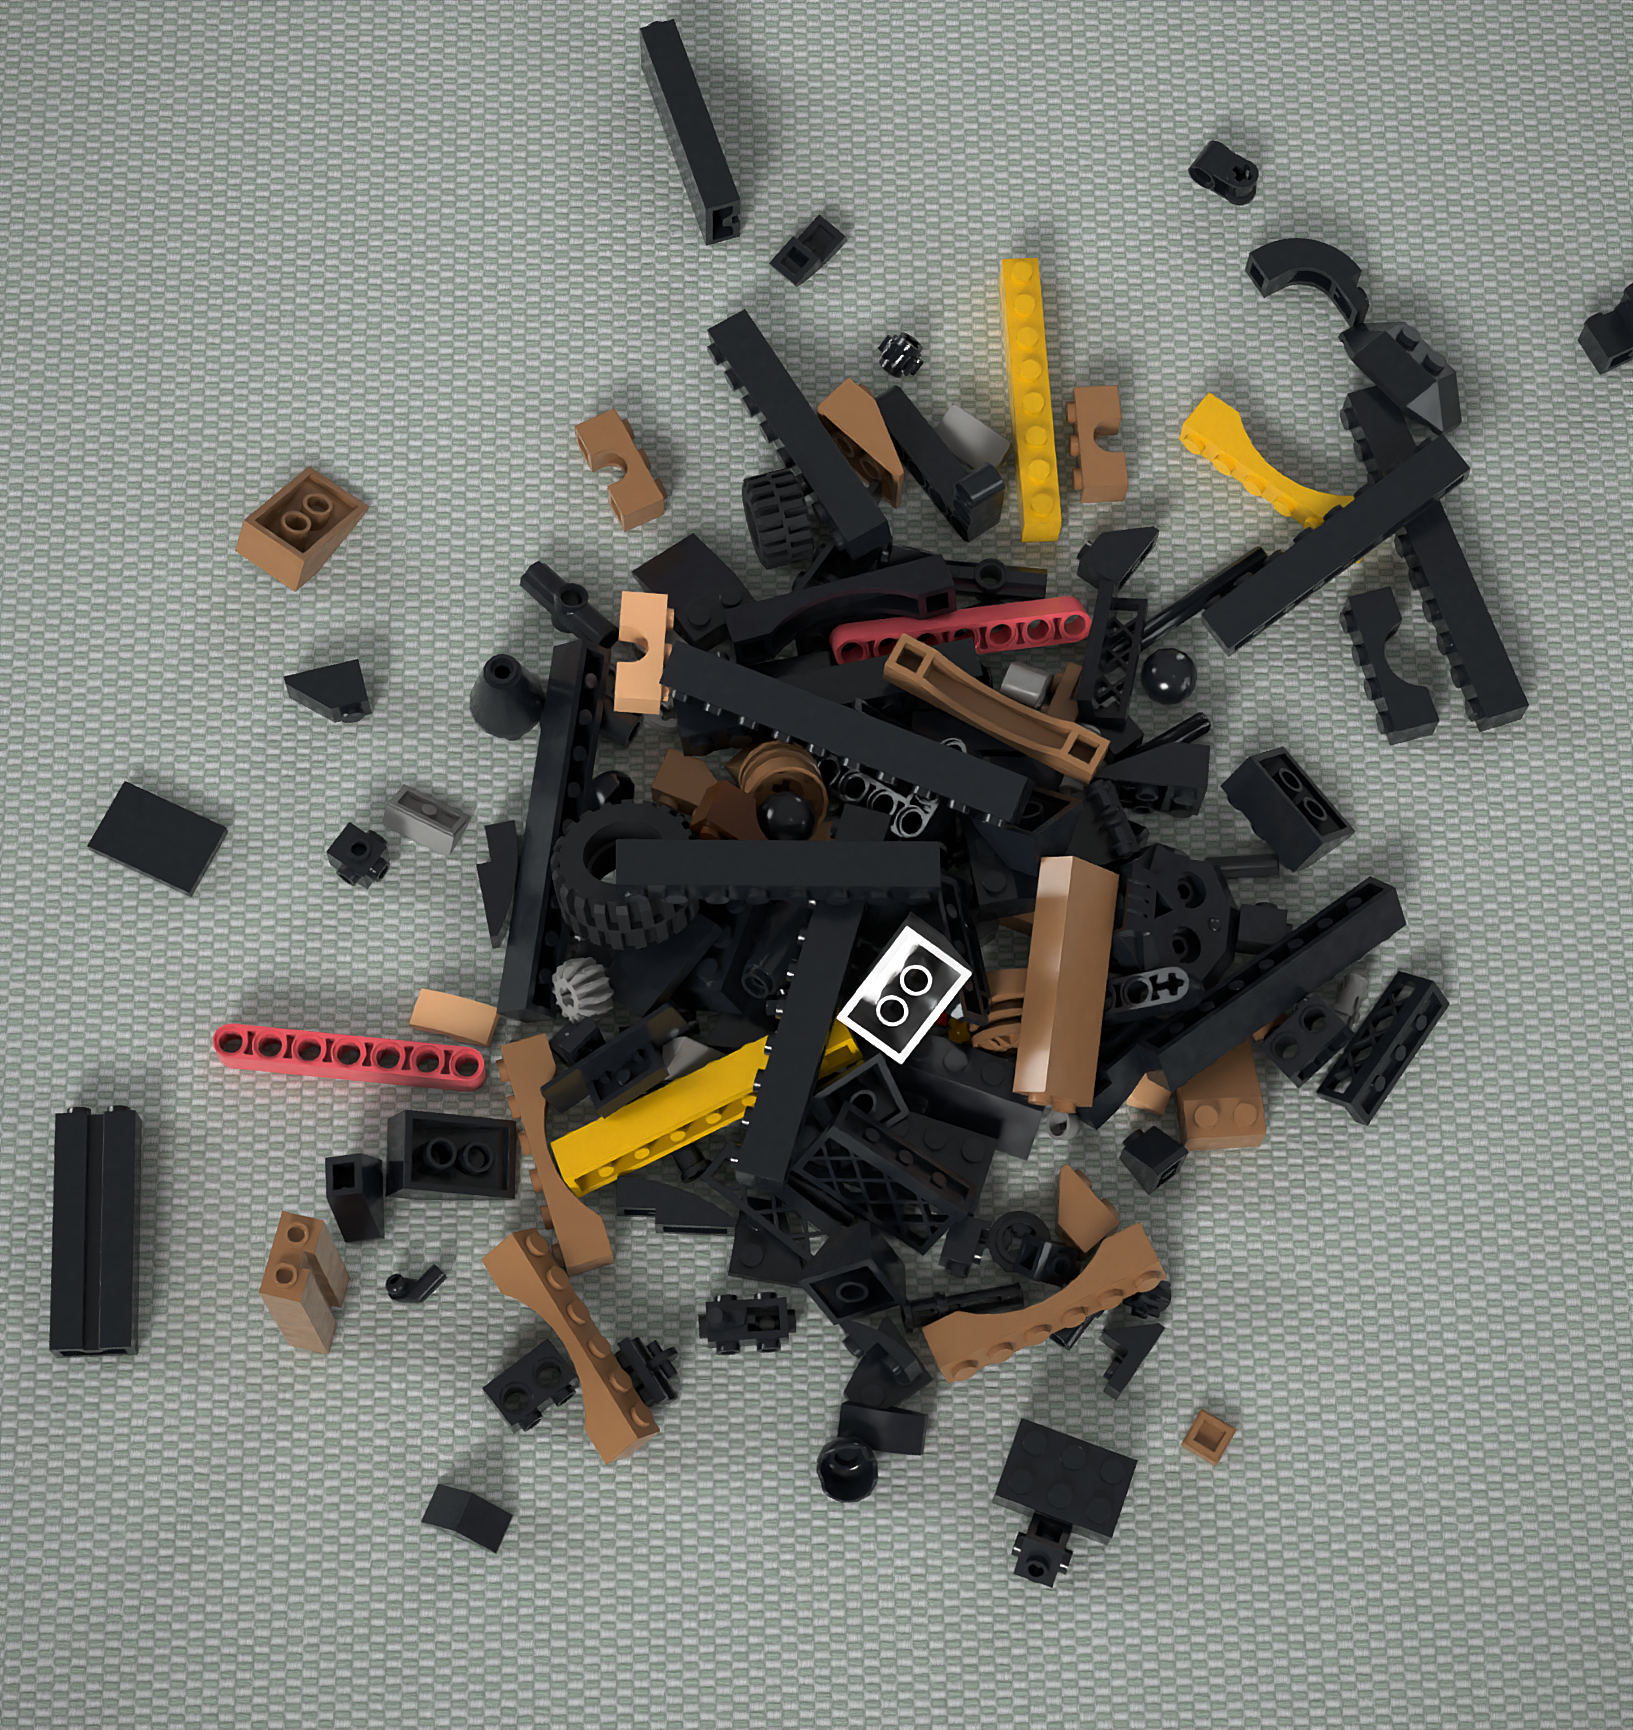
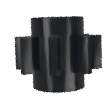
(900, 355)
(1150, 1302)

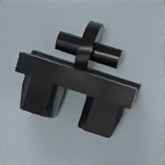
(636, 1358)

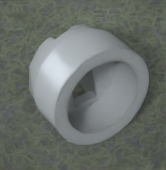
(1054, 1123)

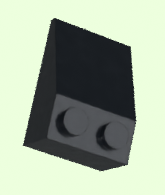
(697, 590)
(450, 1157)

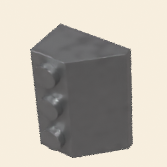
(905, 989)

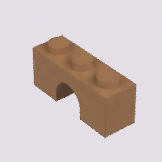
(609, 442)
(1099, 473)

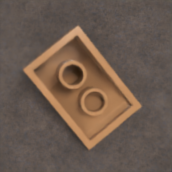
(862, 436)
(299, 528)
(1223, 1104)

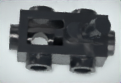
(736, 1323)

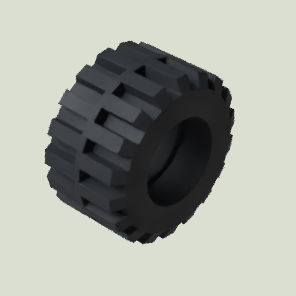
(777, 518)

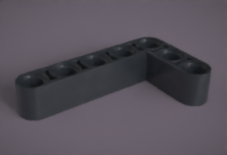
(966, 500)
(877, 796)

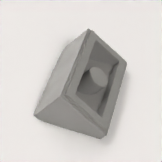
(972, 439)
(425, 820)
(686, 1056)

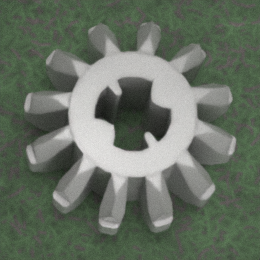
(582, 990)

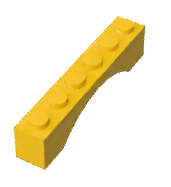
(1219, 436)

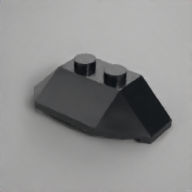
(1406, 372)
(953, 920)

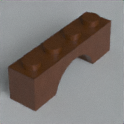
(726, 814)

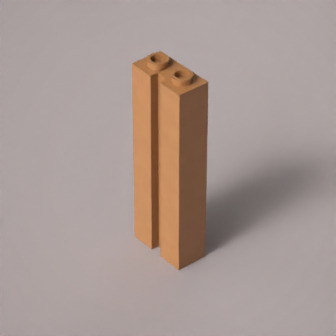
(1066, 983)
(304, 1282)

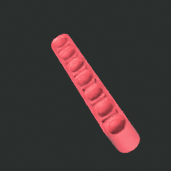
(979, 623)
(336, 1045)

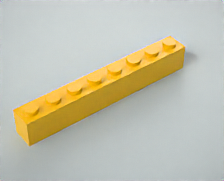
(1029, 400)
(677, 1114)

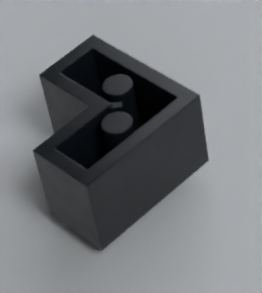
(1609, 336)

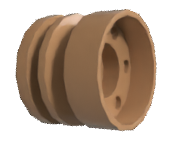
(778, 762)
(1002, 1032)

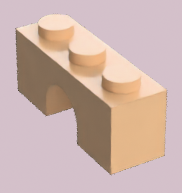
(644, 622)

